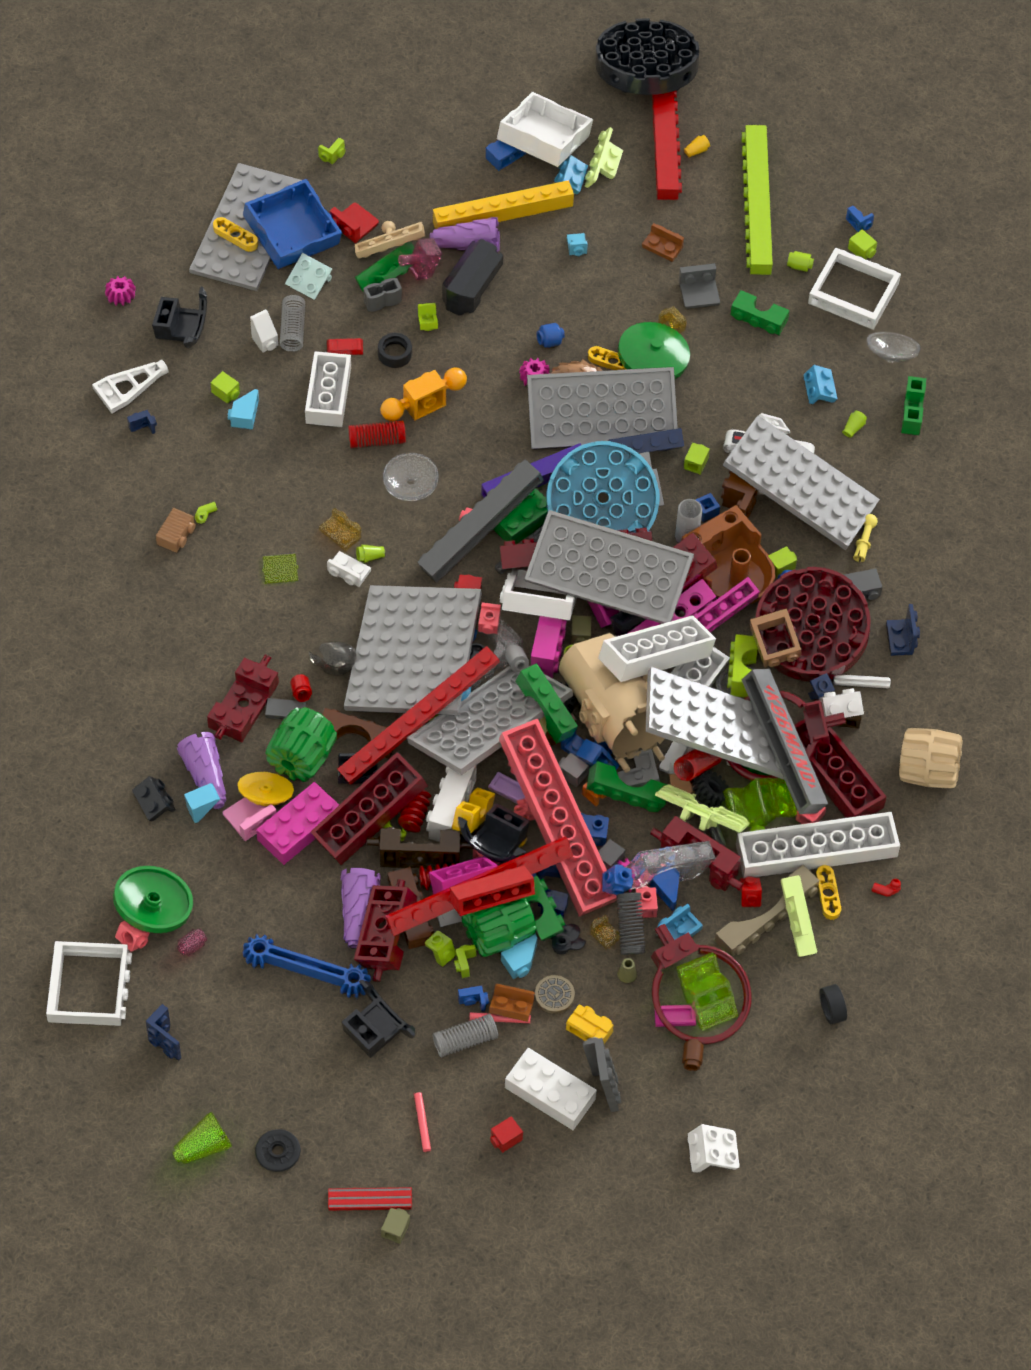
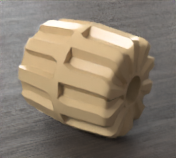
(930, 758)

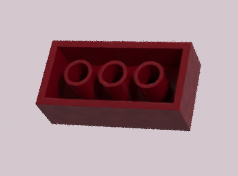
(702, 563)

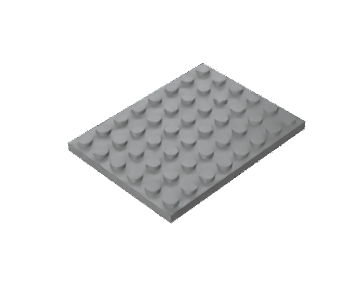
(410, 646)

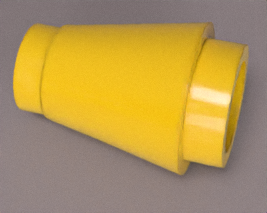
(697, 146)

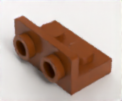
(663, 242)
(512, 1002)

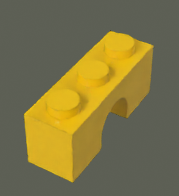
(474, 810)

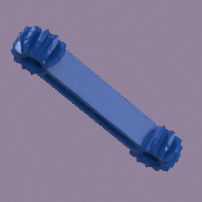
(305, 965)

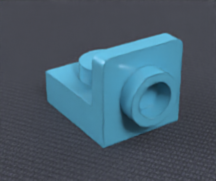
(577, 244)

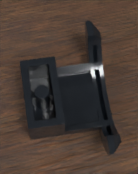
(180, 323)
(499, 835)
(375, 1024)

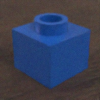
(710, 507)

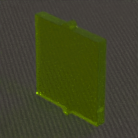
(280, 568)

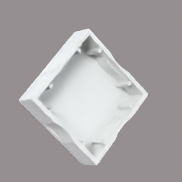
(544, 129)

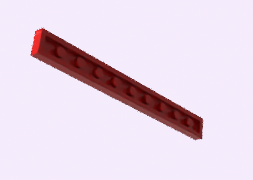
(418, 715)
(441, 902)

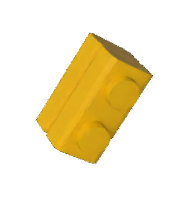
(587, 1024)

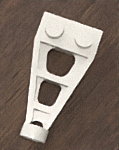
(111, 395)

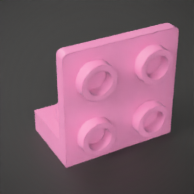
(247, 817)

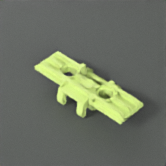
(709, 816)

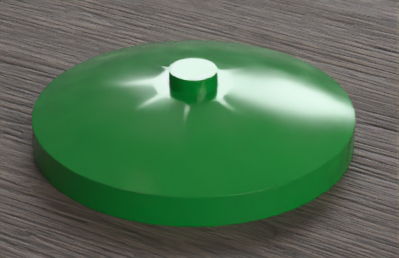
(653, 346)
(153, 899)

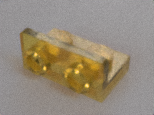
(341, 530)

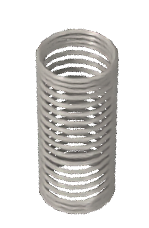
(293, 310)
(691, 522)
(440, 1042)

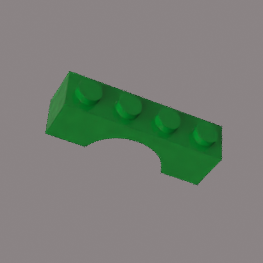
(558, 719)
(605, 781)

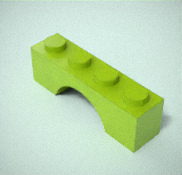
(742, 653)

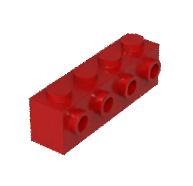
(492, 890)

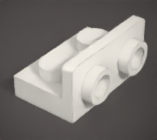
(348, 568)

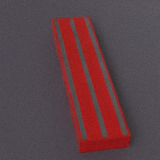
(369, 1198)

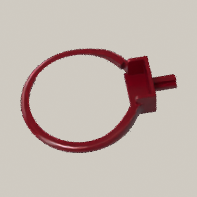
(816, 726)
(675, 951)

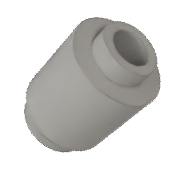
(516, 658)

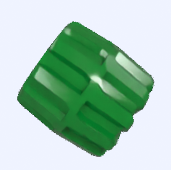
(301, 744)
(500, 926)

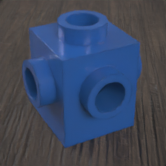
(617, 880)

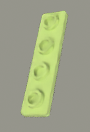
(605, 159)
(798, 916)

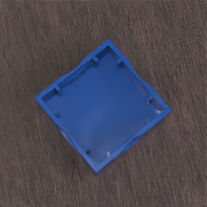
(291, 223)

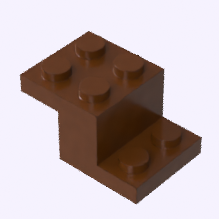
(739, 493)

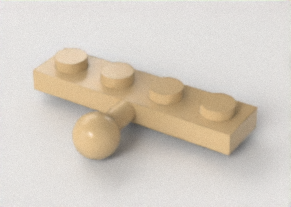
(389, 239)

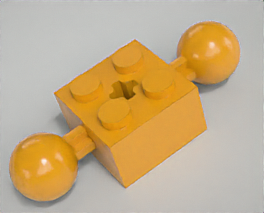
(424, 394)

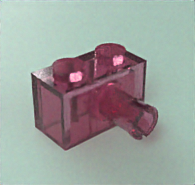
(423, 259)

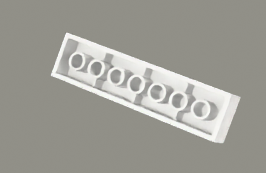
(818, 844)

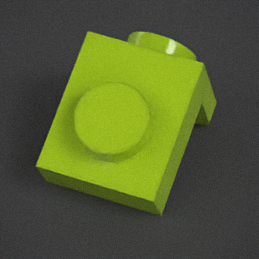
(336, 151)
(427, 316)
(442, 947)
(461, 963)

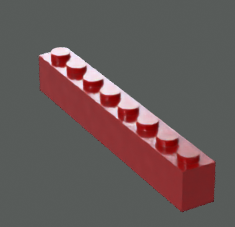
(666, 146)

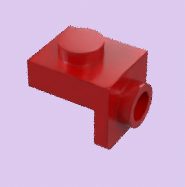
(751, 892)

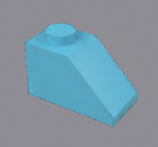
(244, 410)
(520, 957)

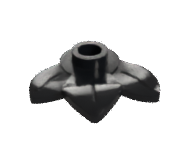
(568, 940)

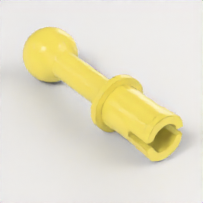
(863, 544)

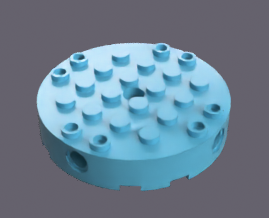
(605, 469)

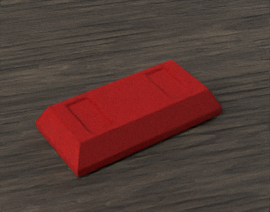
(345, 346)

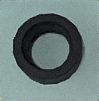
(394, 361)
(833, 1004)

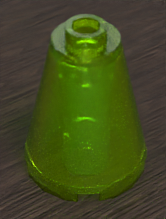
(202, 1141)

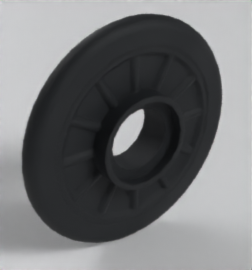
(277, 1162)

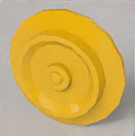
(265, 788)

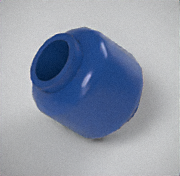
(550, 335)

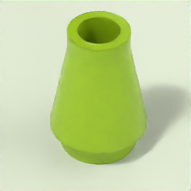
(854, 423)
(368, 553)

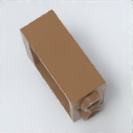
(768, 621)

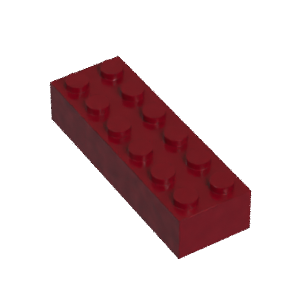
(843, 776)
(369, 808)

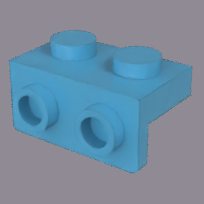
(574, 171)
(820, 384)
(682, 922)

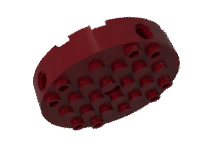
(840, 616)

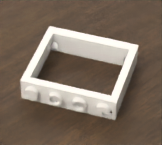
(844, 308)
(533, 603)
(91, 950)

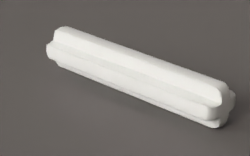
(862, 681)

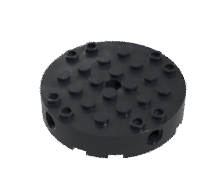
(647, 56)

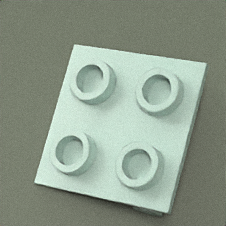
(309, 276)

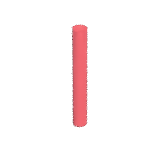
(497, 1018)
(422, 1122)

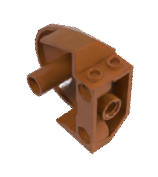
(737, 551)

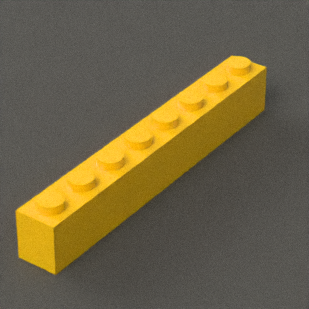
(507, 205)

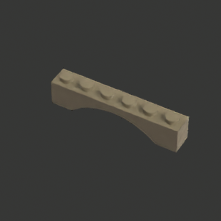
(739, 934)

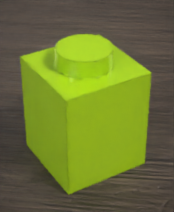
(862, 245)
(225, 387)
(696, 458)
(783, 560)

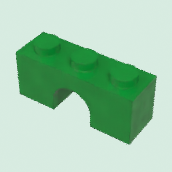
(771, 320)
(913, 405)
(549, 923)

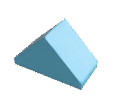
(201, 801)

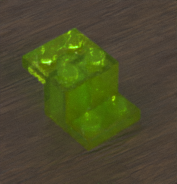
(761, 801)
(707, 991)

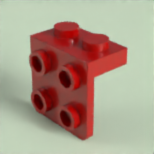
(354, 221)

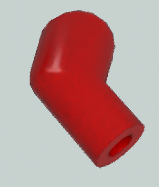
(888, 890)

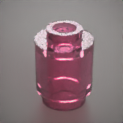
(191, 942)

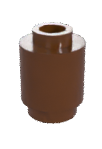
(692, 1055)

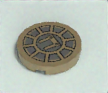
(554, 994)

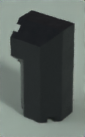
(471, 277)

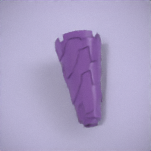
(463, 234)
(202, 761)
(355, 898)

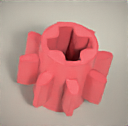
(523, 809)

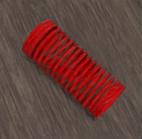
(374, 429)
(689, 758)

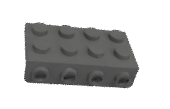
(602, 1064)

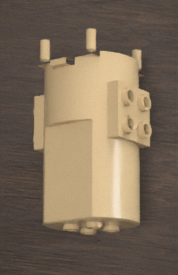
(609, 707)

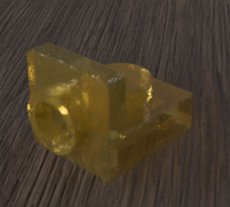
(674, 317)
(604, 932)

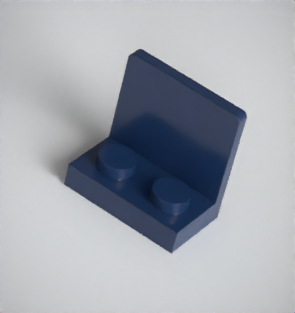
(903, 633)
(157, 1028)

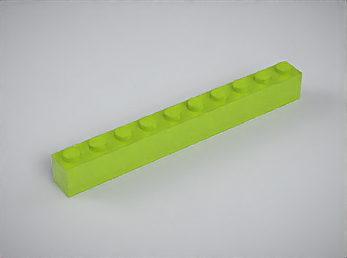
(758, 200)

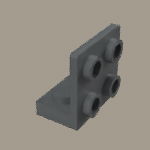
(699, 286)

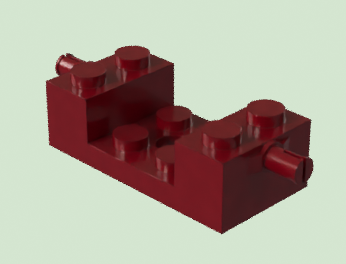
(253, 684)
(723, 868)
(376, 946)

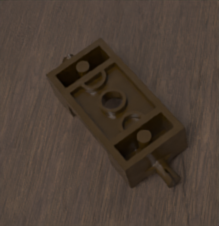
(408, 854)

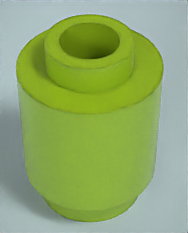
(800, 261)

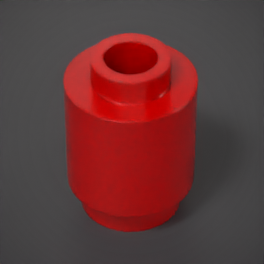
(301, 688)

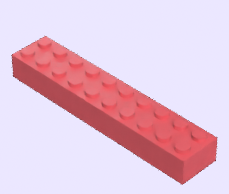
(557, 813)

